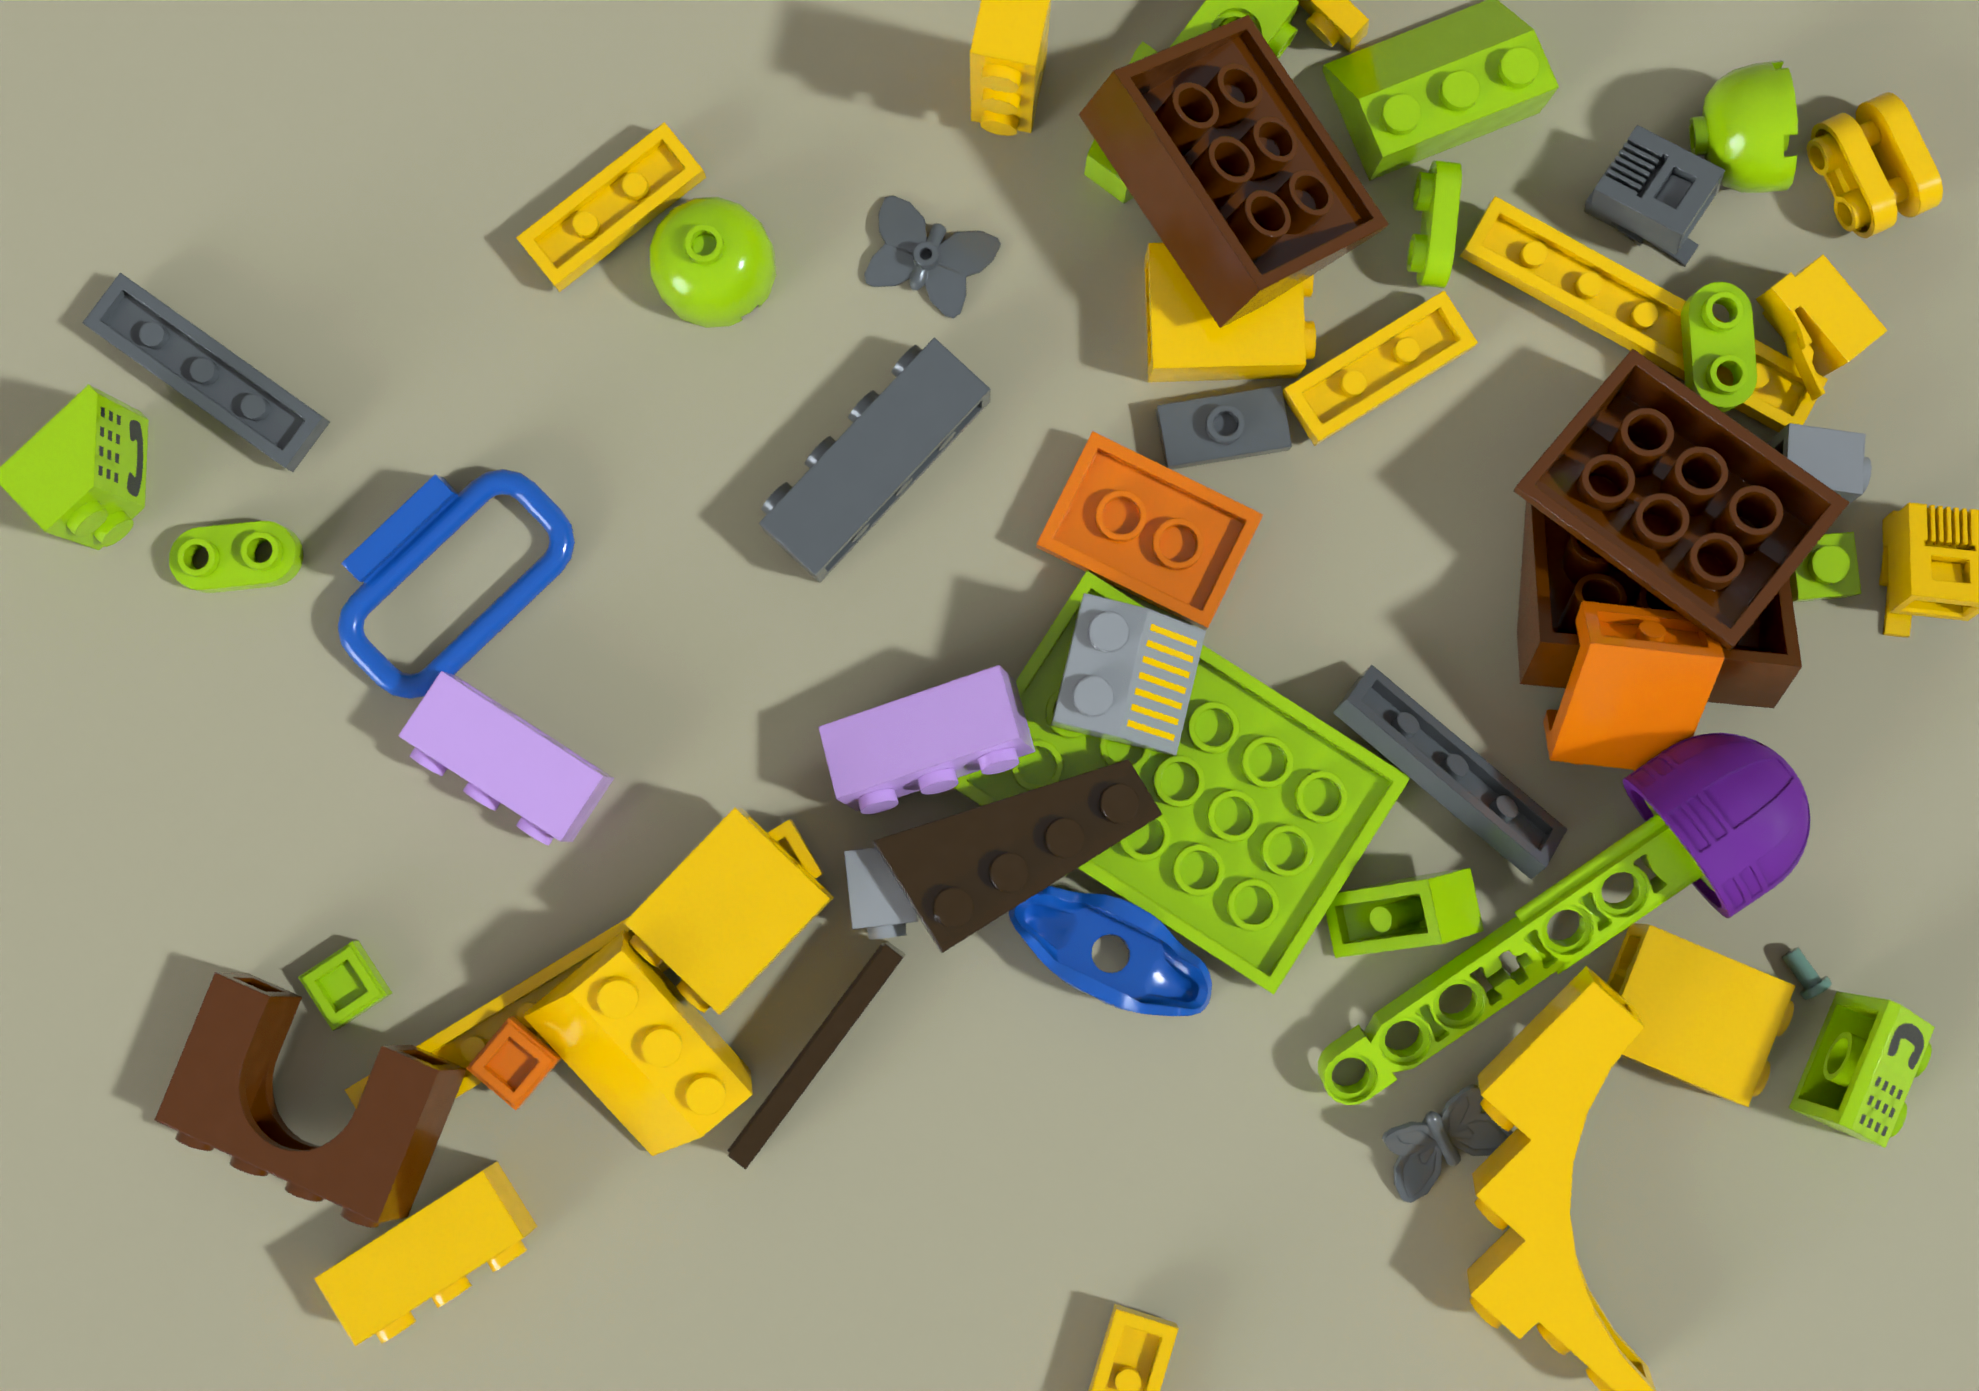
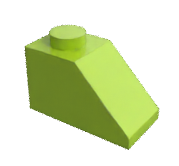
(1404, 913)

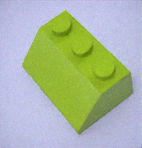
(1440, 86)

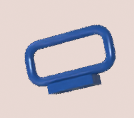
(414, 536)

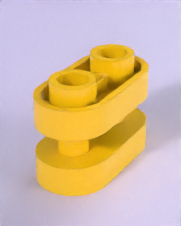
(1875, 165)

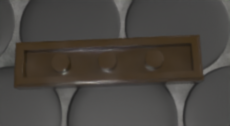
(815, 1054)

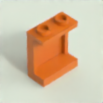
(1632, 686)

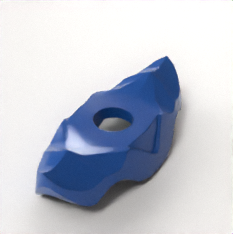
(1159, 971)

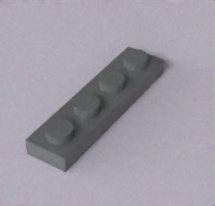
(206, 372)
(1451, 772)

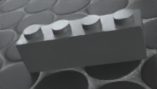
(875, 459)

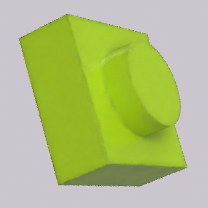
(1828, 570)

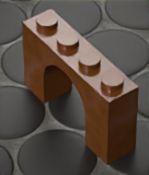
(227, 1103)

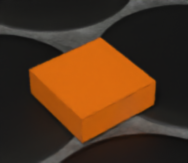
(514, 1062)

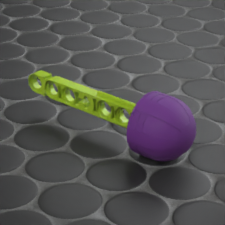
(1714, 818)

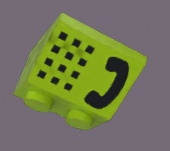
(83, 470)
(1864, 1067)

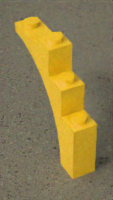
(1545, 1090)

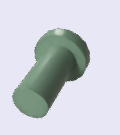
(1806, 974)

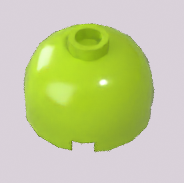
(1749, 128)
(712, 262)

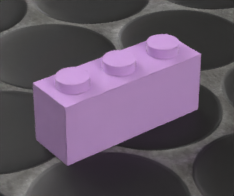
(927, 741)
(504, 760)

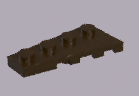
(1003, 853)

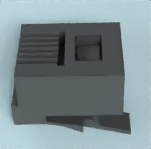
(1656, 193)

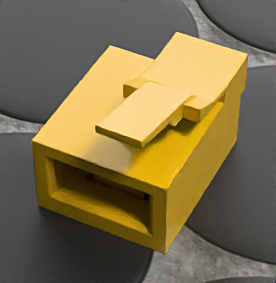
(1819, 321)
(1929, 565)

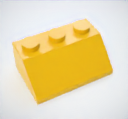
(642, 1048)

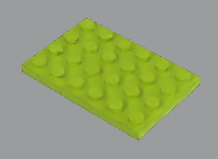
(1255, 806)

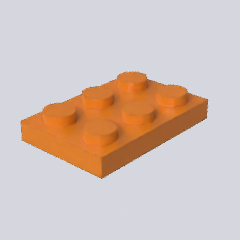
(1149, 530)

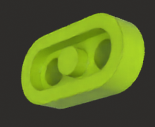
(1439, 200)
(1715, 344)
(233, 558)

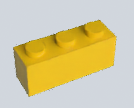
(1008, 63)
(428, 1256)

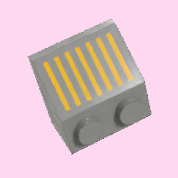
(1128, 675)

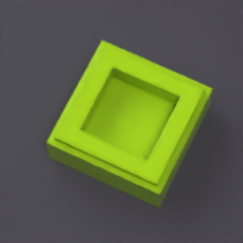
(345, 985)

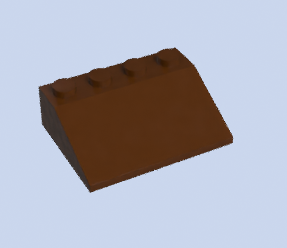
(1231, 167)
(1681, 498)
(1564, 571)

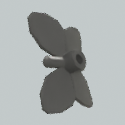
(927, 260)
(1424, 1142)

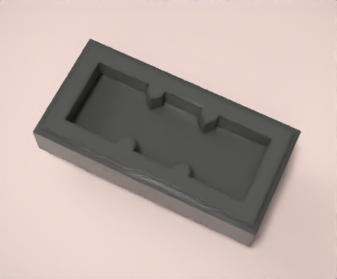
(1223, 427)

